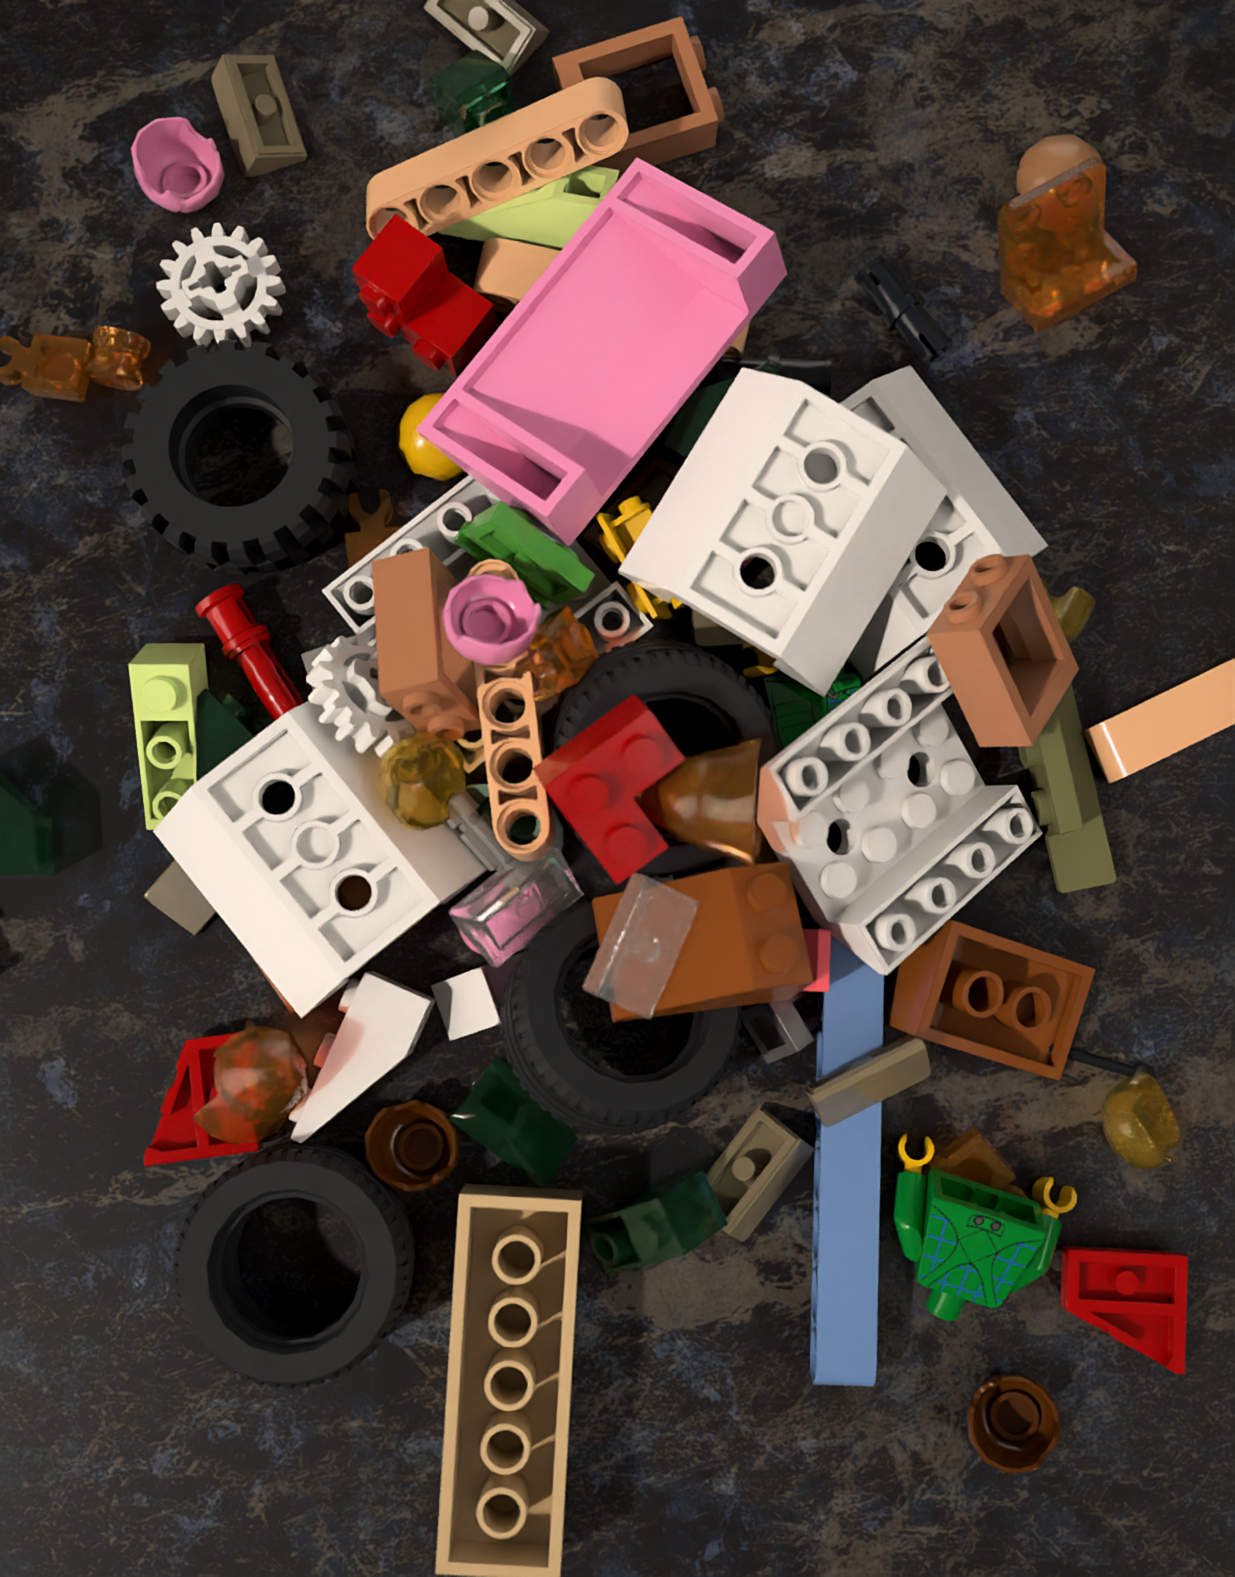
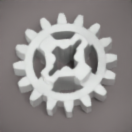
(244, 276)
(350, 695)

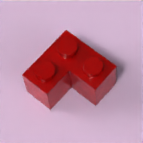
(415, 295)
(600, 776)

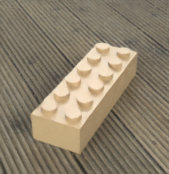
(509, 1382)

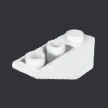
(375, 1037)

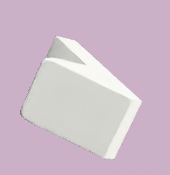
(473, 998)

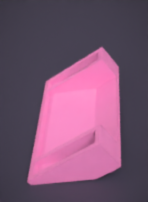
(605, 348)

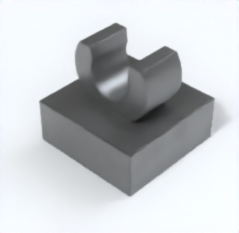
(778, 1028)

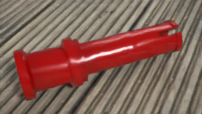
(248, 646)

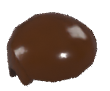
(412, 1146)
(1013, 1423)

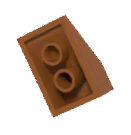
(740, 946)
(990, 998)

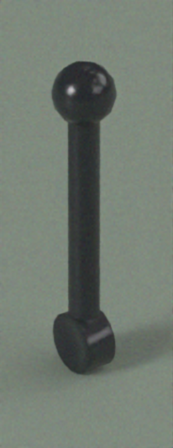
(1108, 1064)

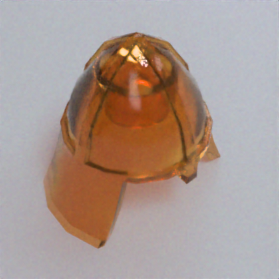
(710, 802)
(258, 1085)

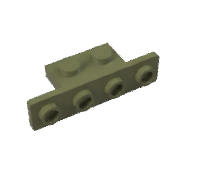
(1068, 801)

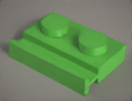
(545, 567)

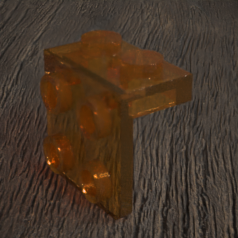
(1057, 248)

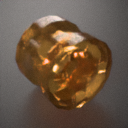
(117, 358)

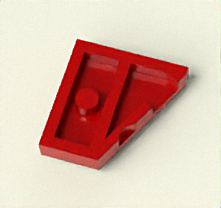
(178, 1134)
(1131, 1297)

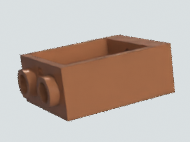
(637, 49)
(415, 659)
(1002, 703)

